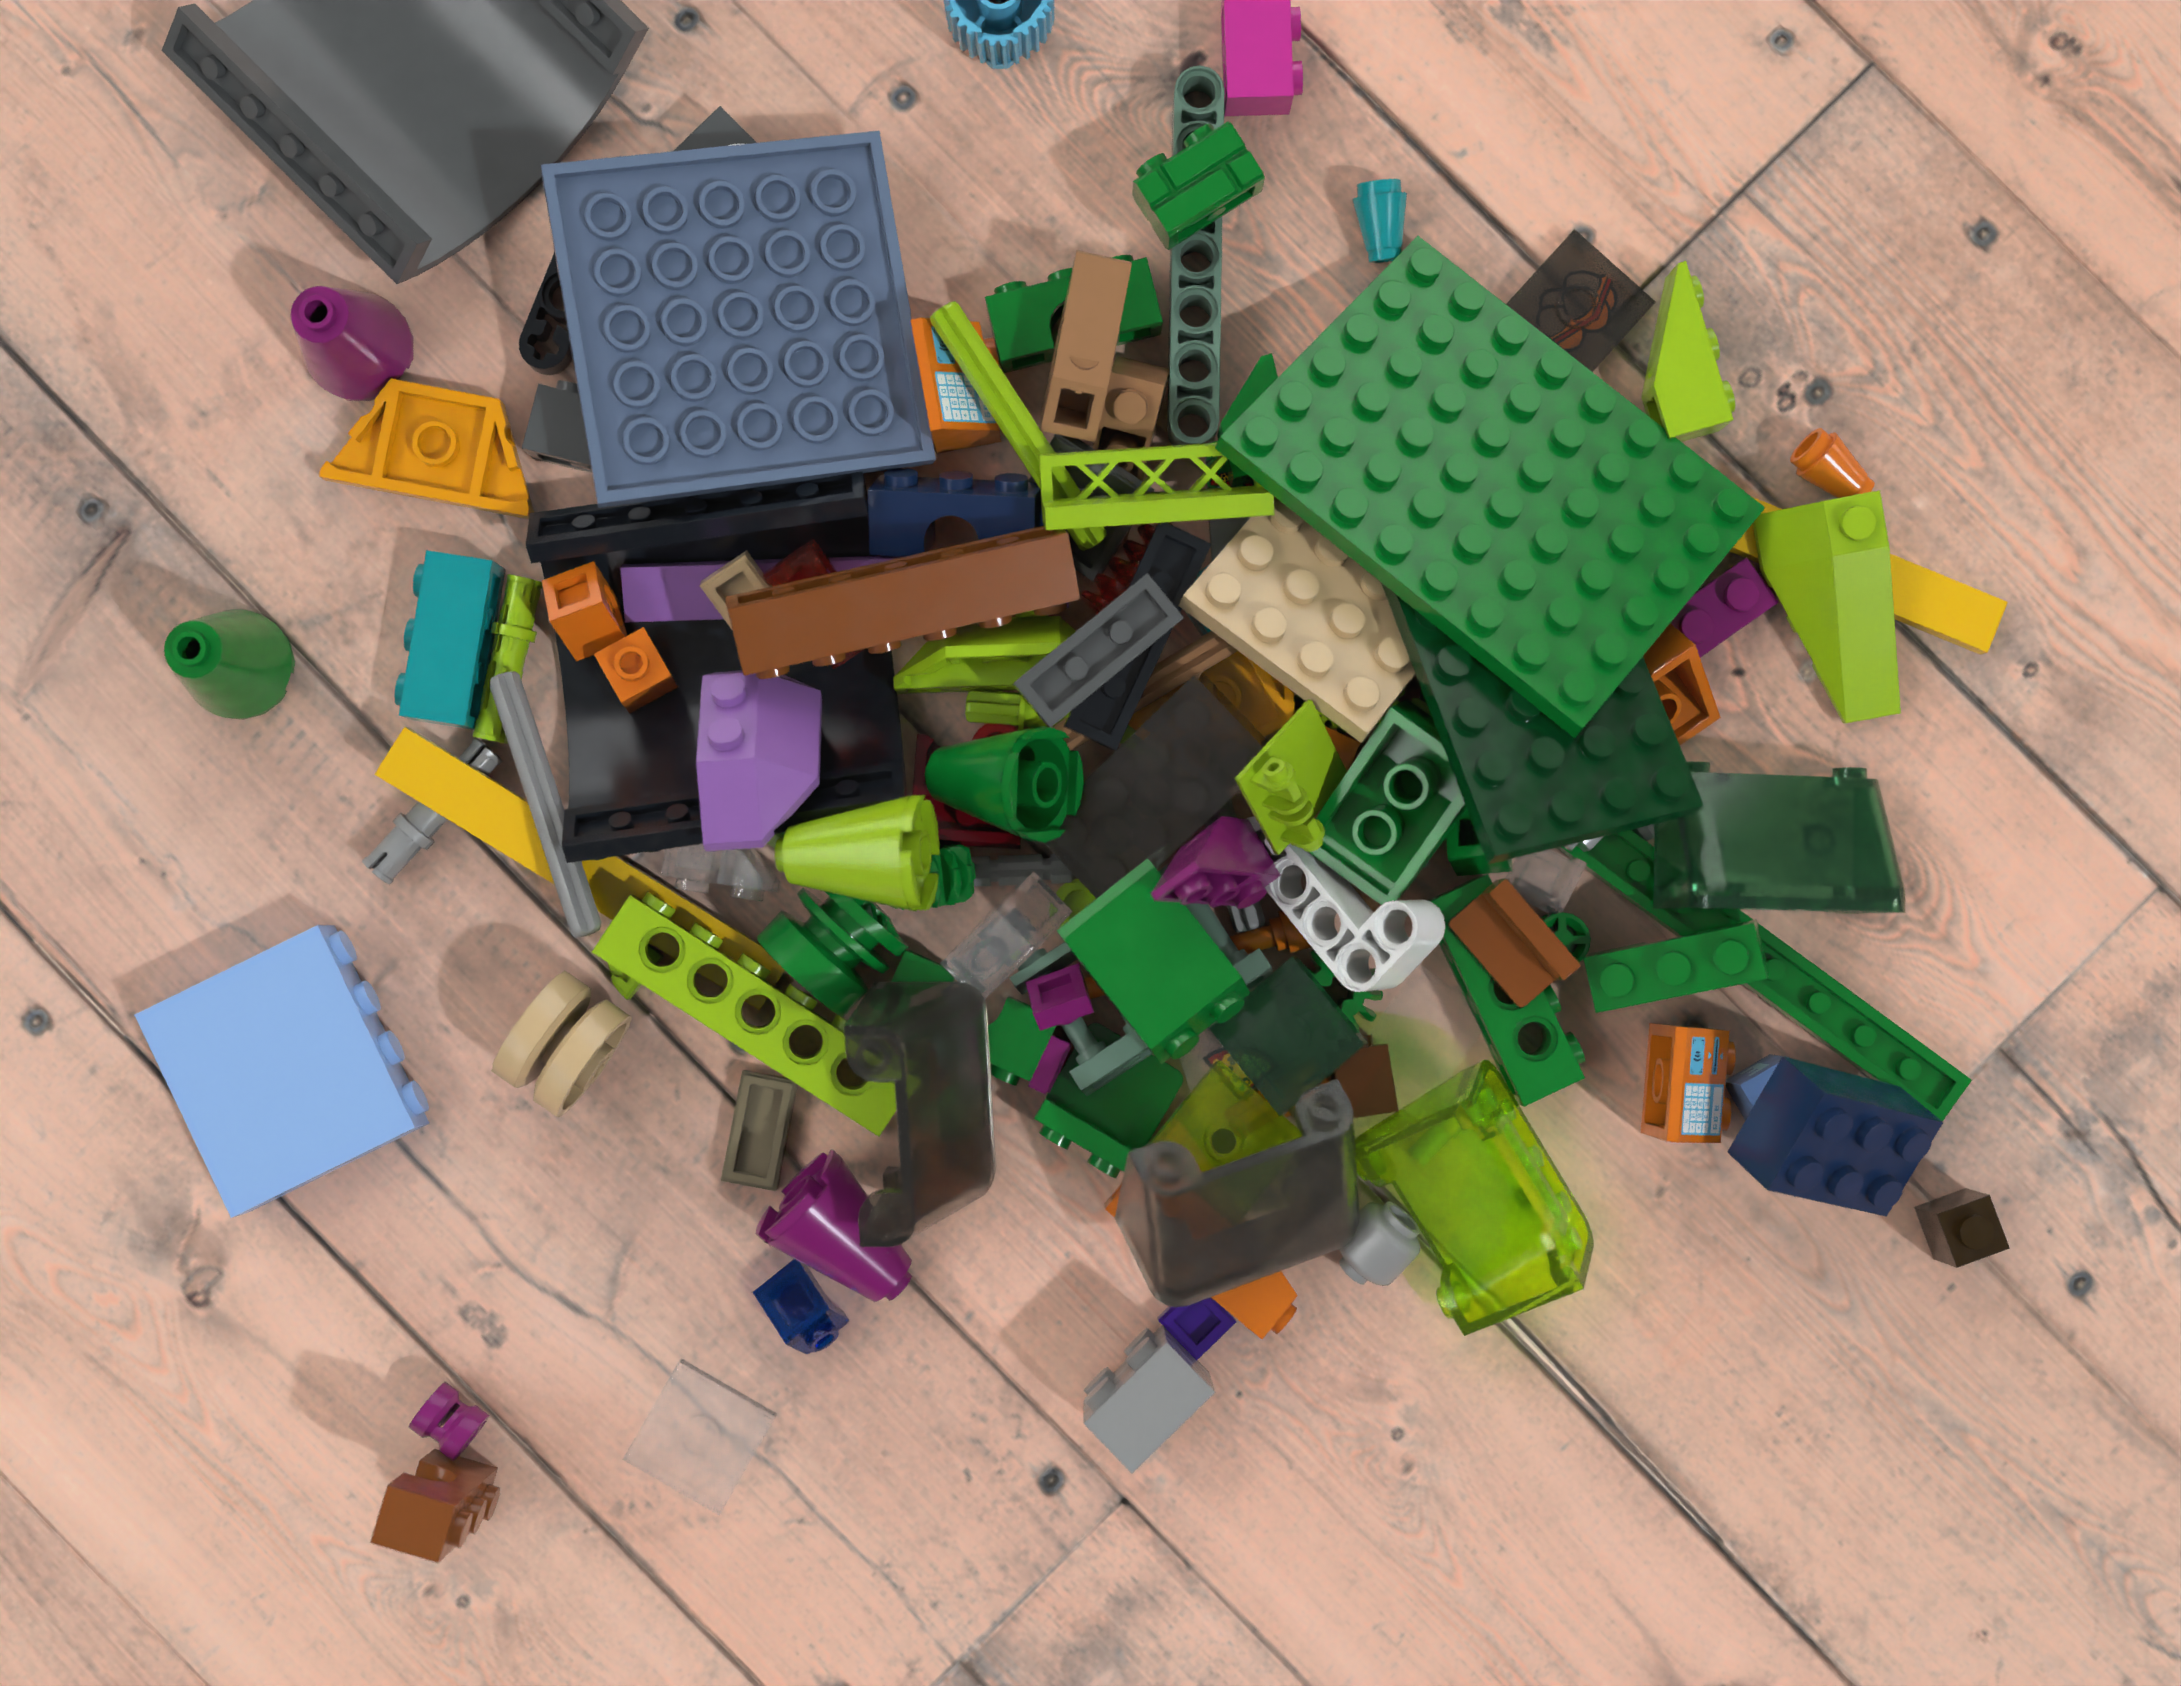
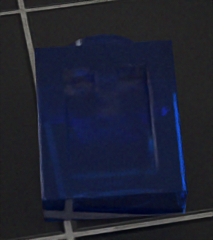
(800, 1309)

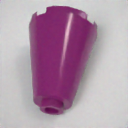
(351, 340)
(822, 1231)

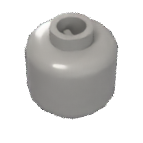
(1382, 1245)

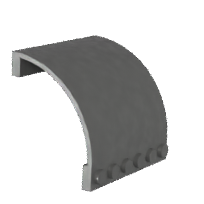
(411, 113)

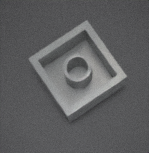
(1145, 1397)

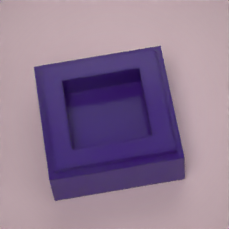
(1197, 1325)

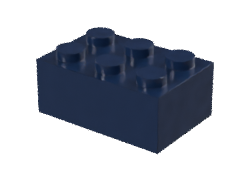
(1834, 1137)

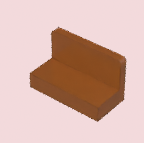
(1512, 942)

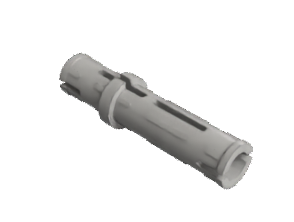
(421, 823)

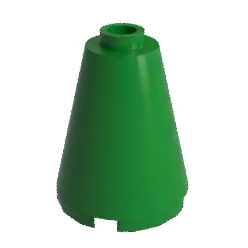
(232, 662)
(1011, 781)

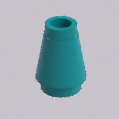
(1381, 218)

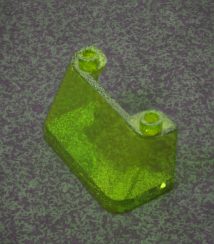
(1481, 1198)

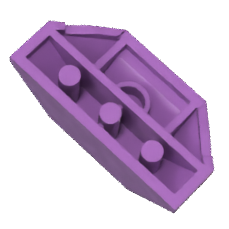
(754, 756)

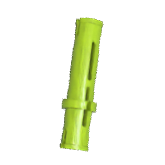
(509, 648)

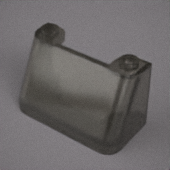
(938, 1055)
(1247, 1217)

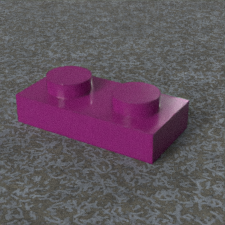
(1724, 607)

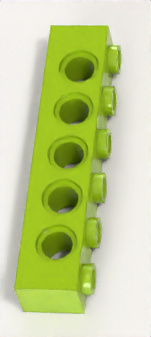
(626, 949)

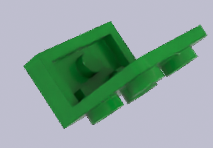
(1113, 1117)

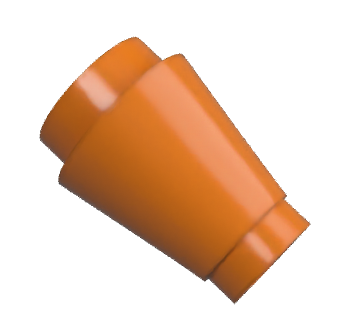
(1830, 465)

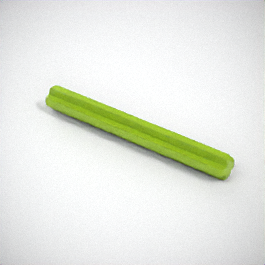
(1006, 407)

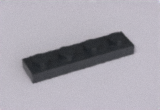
(1173, 563)

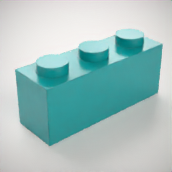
(449, 639)

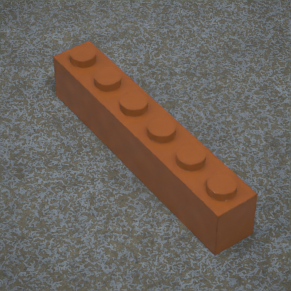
(902, 600)

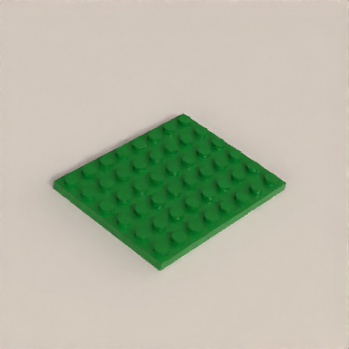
(1492, 483)

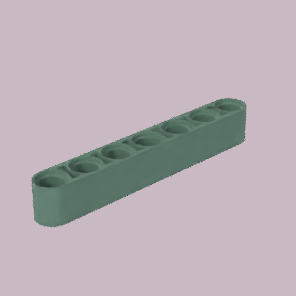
(1195, 288)

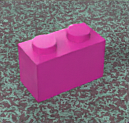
(1258, 56)

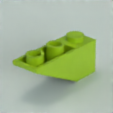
(1682, 372)

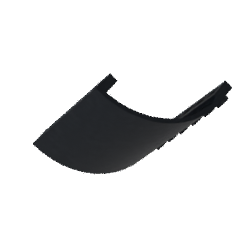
(638, 770)

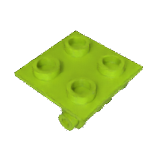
(1293, 781)

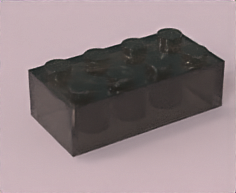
(1158, 786)

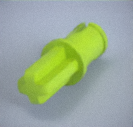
(1002, 708)

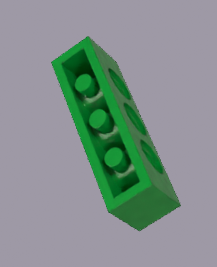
(1526, 1075)

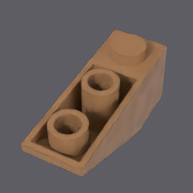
(1085, 346)
(1131, 409)

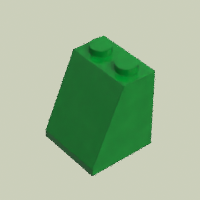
(1155, 964)

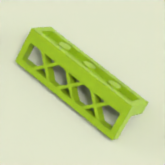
(1148, 507)

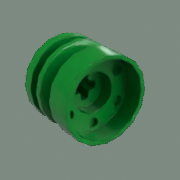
(831, 945)

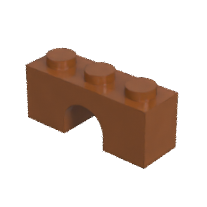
(436, 1507)

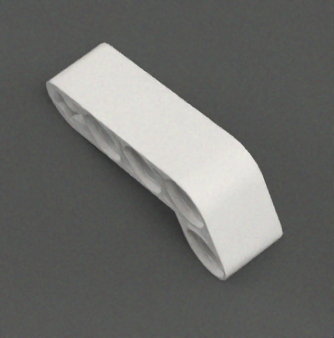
(1361, 929)

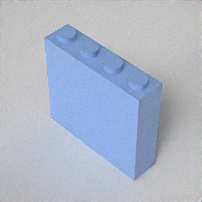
(283, 1068)

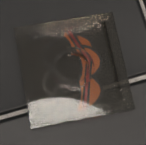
(1581, 301)

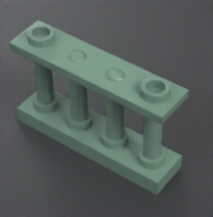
(1102, 1063)

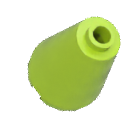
(867, 853)

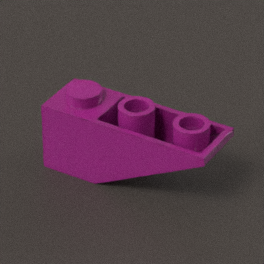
(1219, 867)

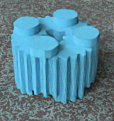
(1000, 30)

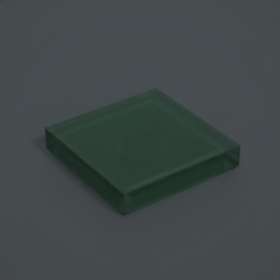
(1289, 1035)

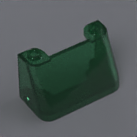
(1780, 846)

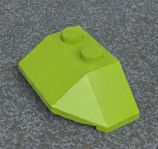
(982, 656)

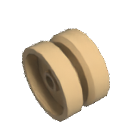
(561, 1043)

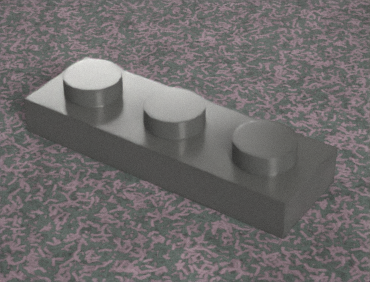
(1098, 650)

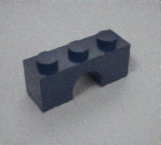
(906, 507)

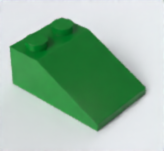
(1391, 806)

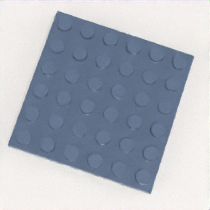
(737, 316)

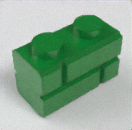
(1196, 183)

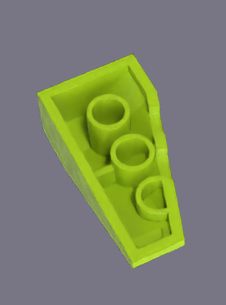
(1837, 591)

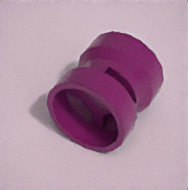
(459, 1428)

